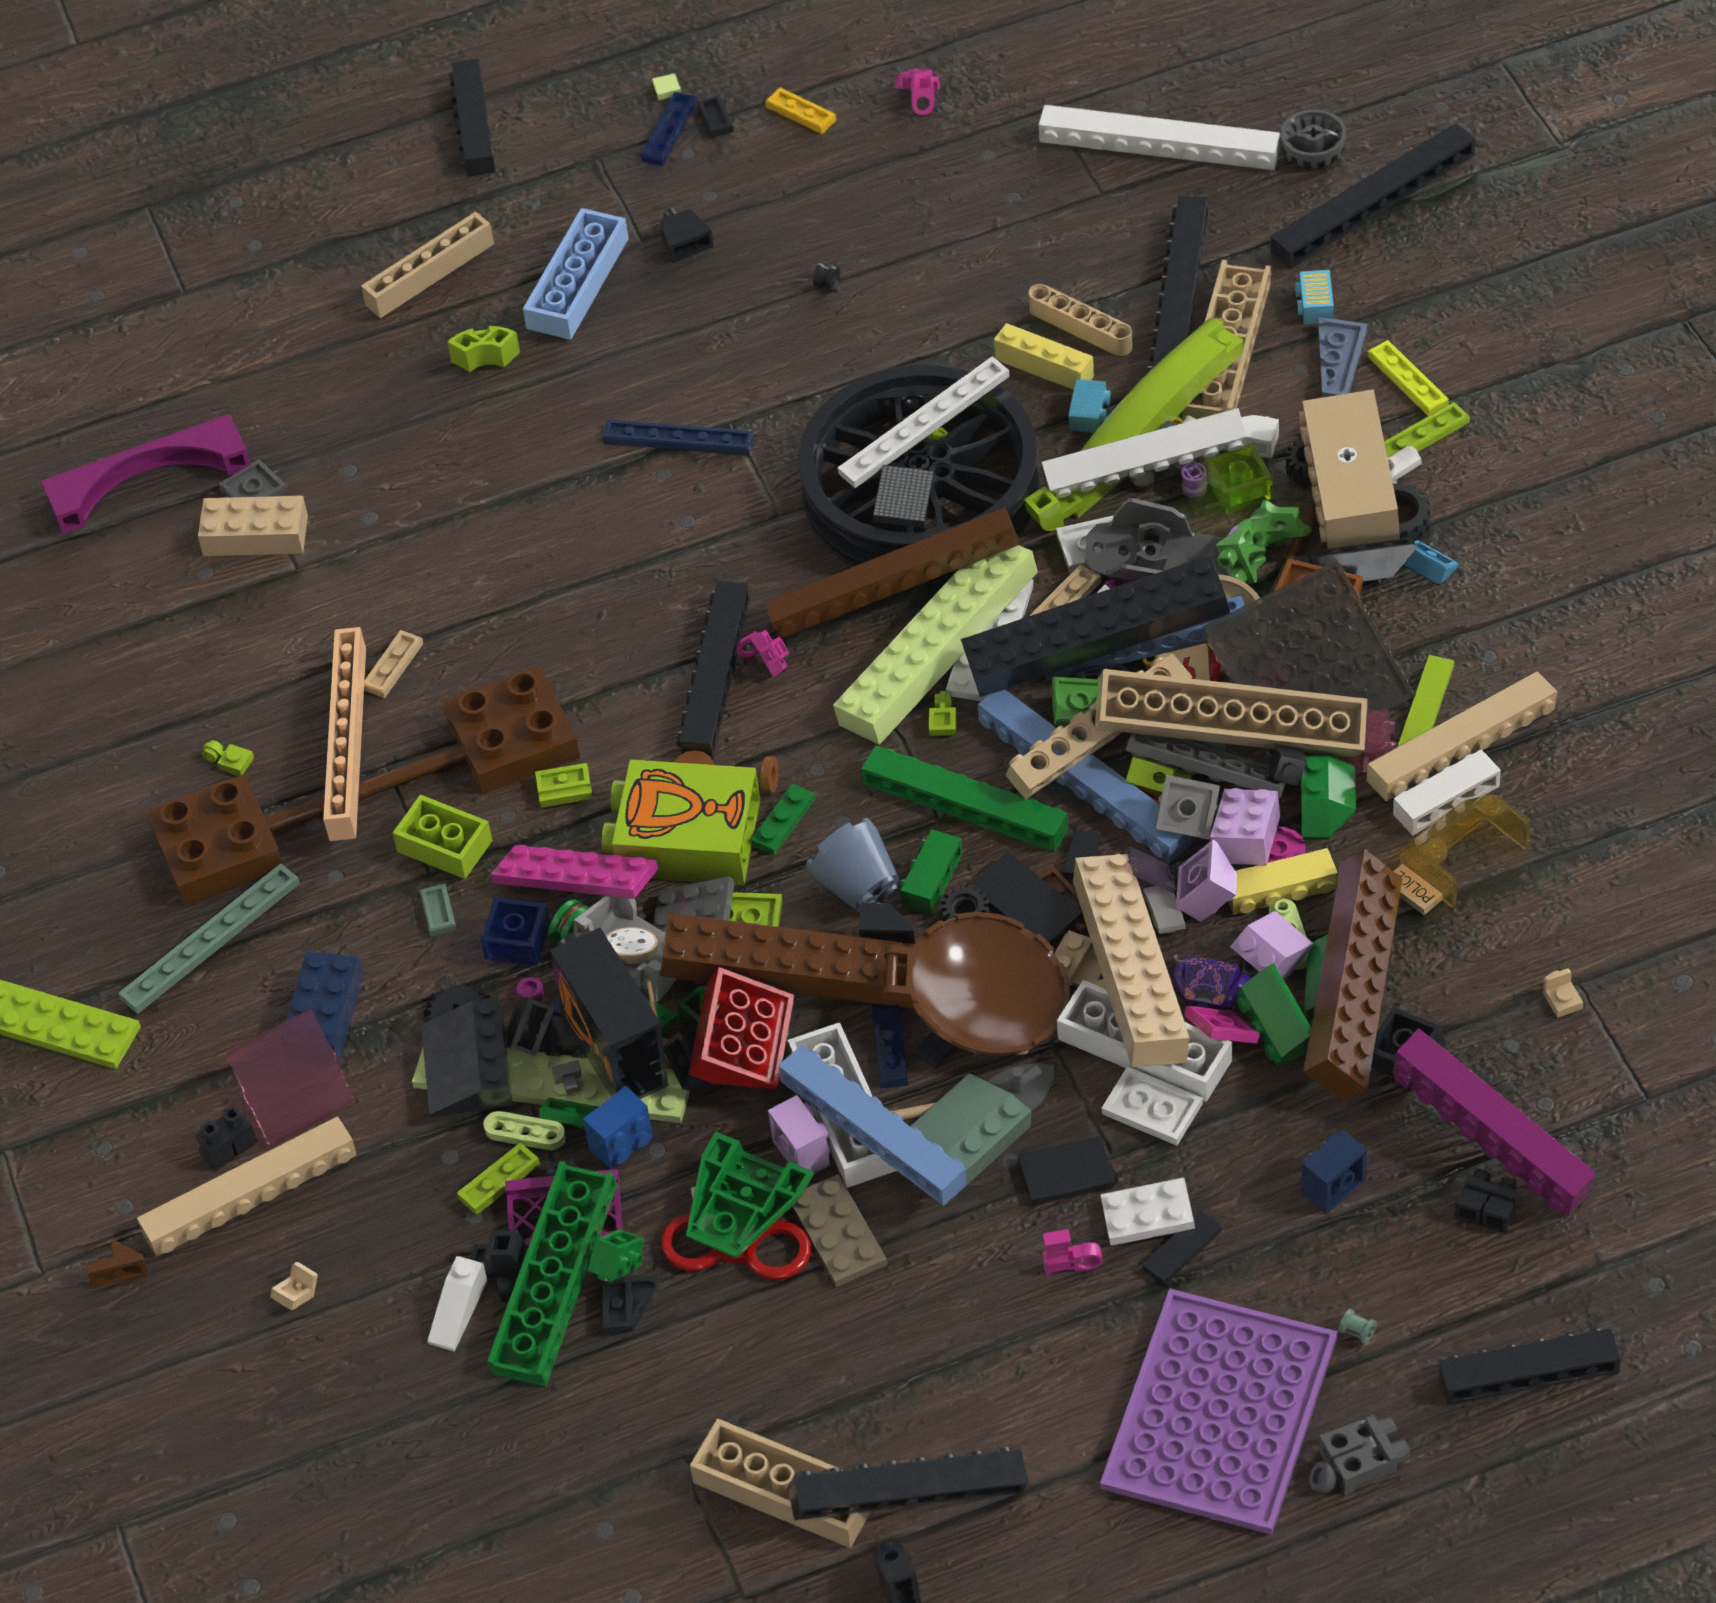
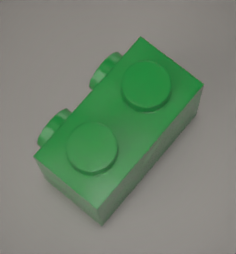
(616, 1255)

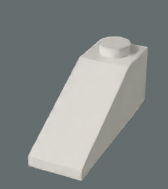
(1262, 433)
(457, 1302)

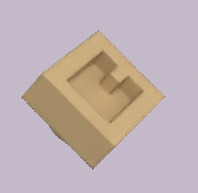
(1561, 993)

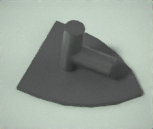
(1026, 1082)

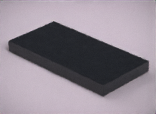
(1026, 897)

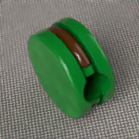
(563, 920)

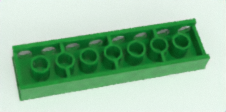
(552, 1275)

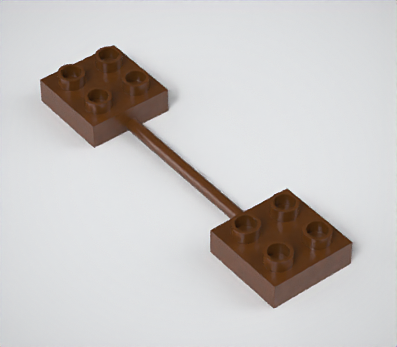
(224, 840)

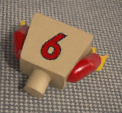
(1197, 660)

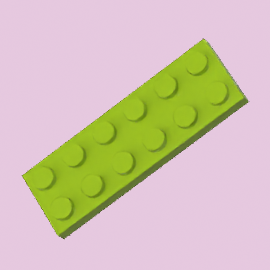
(65, 1025)

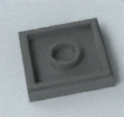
(253, 482)

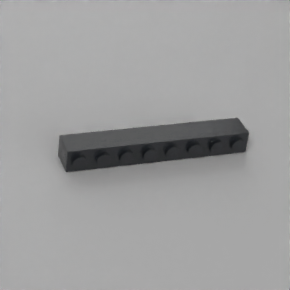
(714, 668)
(907, 1483)

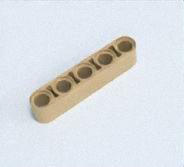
(1080, 320)

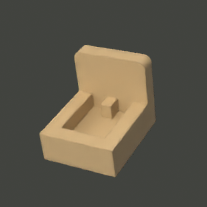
(297, 1288)

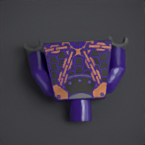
(1209, 982)

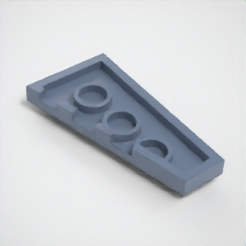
(1339, 354)

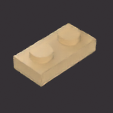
(1073, 953)

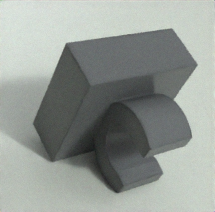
(567, 1073)

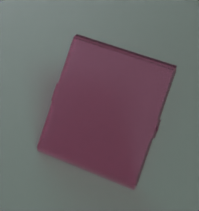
(290, 1077)

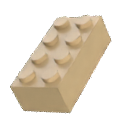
(253, 526)

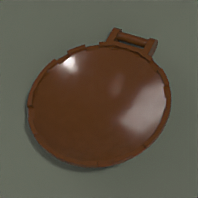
(982, 983)

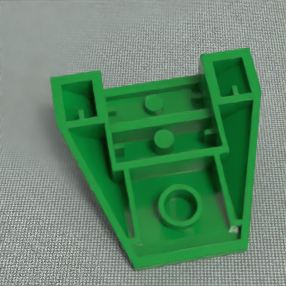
(740, 1196)

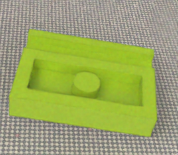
(564, 785)

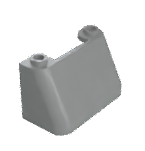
(621, 912)

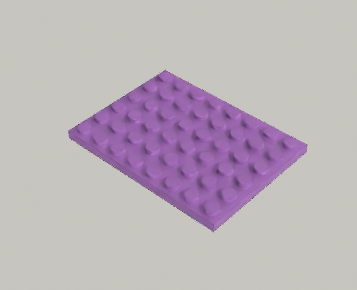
(1219, 1411)

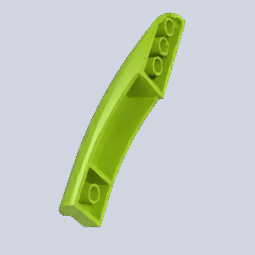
(1165, 392)

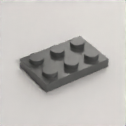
(699, 899)

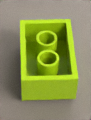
(442, 836)

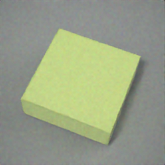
(666, 86)

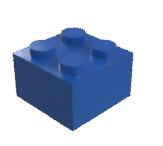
(618, 1128)

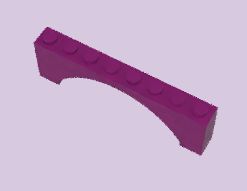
(207, 444)

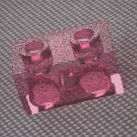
(1377, 736)

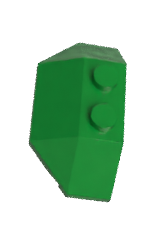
(1326, 795)

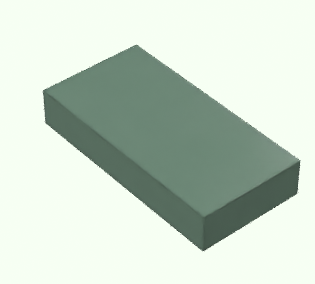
(438, 910)

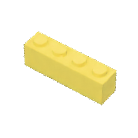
(1042, 356)
(1285, 878)

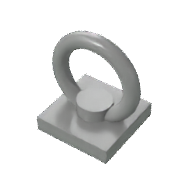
(1188, 807)

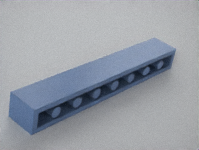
(873, 1124)

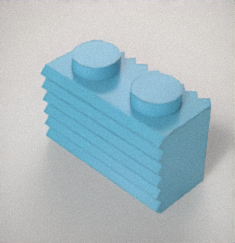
(1088, 405)

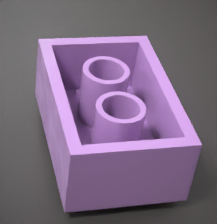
(1246, 825)

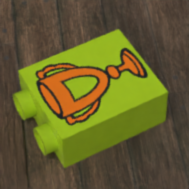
(685, 818)

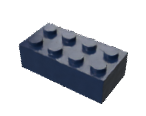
(330, 988)

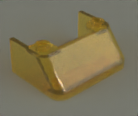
(1431, 847)

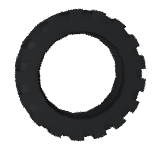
(1414, 498)

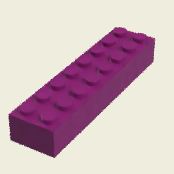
(1493, 1123)

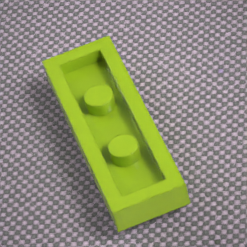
(491, 1182)

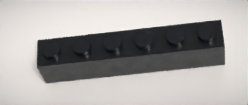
(473, 117)
(1529, 1366)

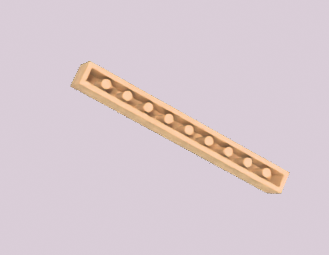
(345, 734)

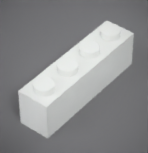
(1438, 795)

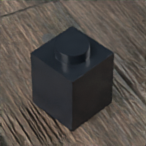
(1287, 764)

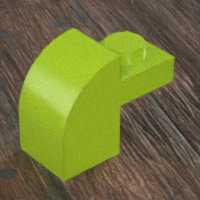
(1051, 511)

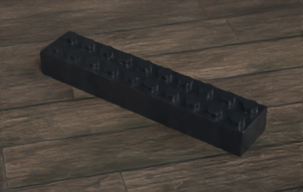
(1095, 626)

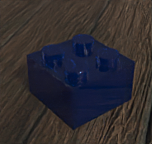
(515, 931)

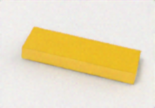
(800, 110)

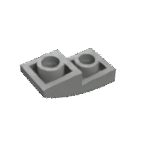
(1163, 910)

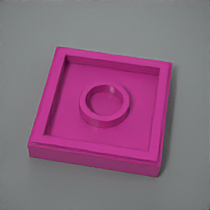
(1221, 1024)

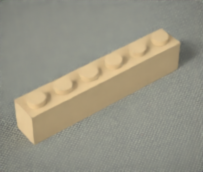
(427, 264)

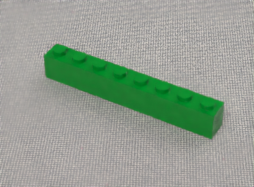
(965, 798)

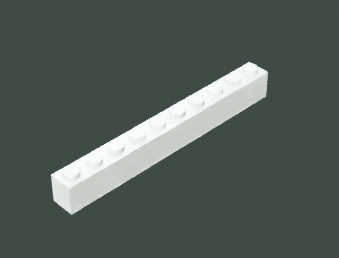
(1159, 137)

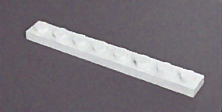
(923, 422)

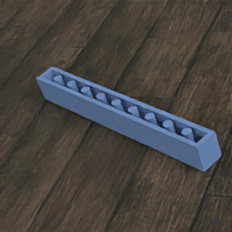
(1088, 779)

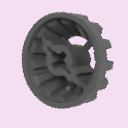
(1313, 138)

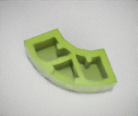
(483, 347)

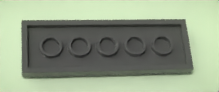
(1206, 760)

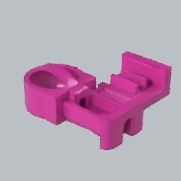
(1077, 1257)

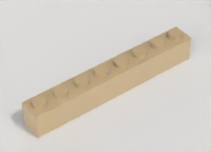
(1461, 736)
(247, 1186)

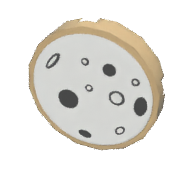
(633, 944)

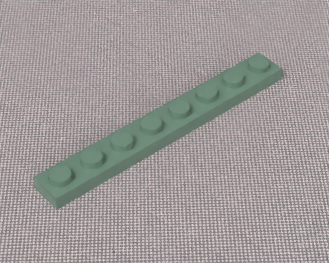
(208, 938)

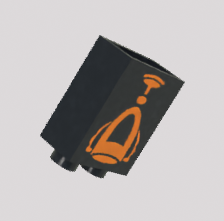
(609, 1014)

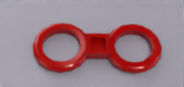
(747, 1257)

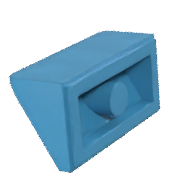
(1431, 563)

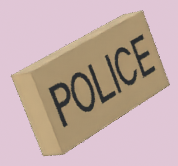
(1417, 891)

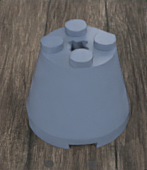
(855, 865)

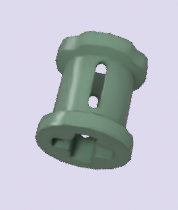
(1357, 1326)

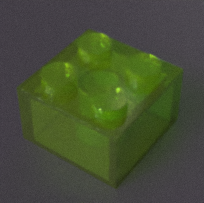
(1239, 478)

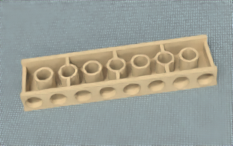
(1239, 302)

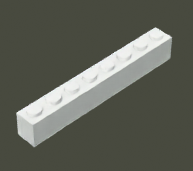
(1144, 452)

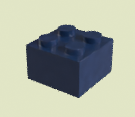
(1334, 1171)

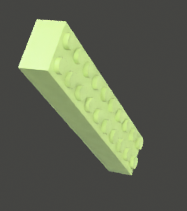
(932, 643)

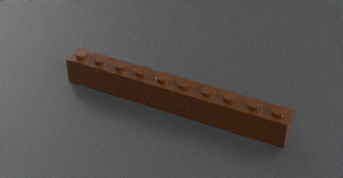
(892, 573)

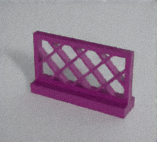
(537, 1189)

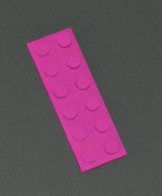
(574, 871)

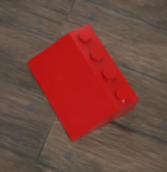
(741, 1032)

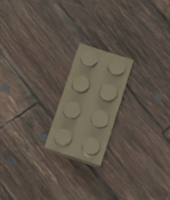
(838, 1231)

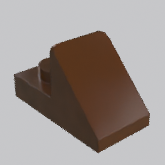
(121, 1267)

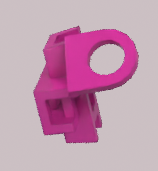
(921, 84)
(770, 650)

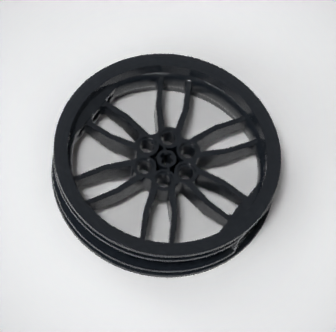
(900, 392)

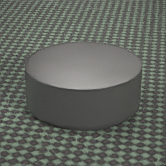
(1323, 1477)

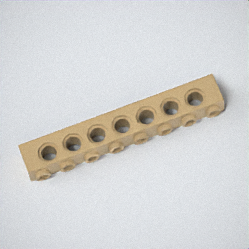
(1031, 780)

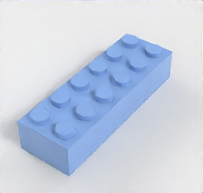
(575, 273)

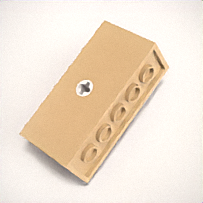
(1349, 470)

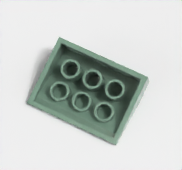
(975, 1123)

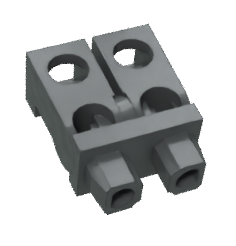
(1362, 1451)

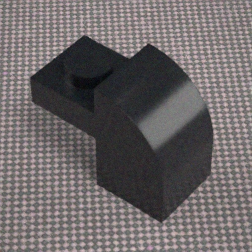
(501, 1254)

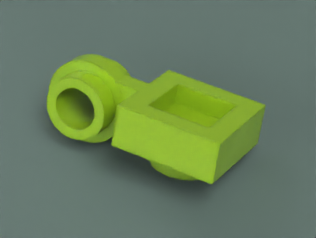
(942, 717)
(232, 760)

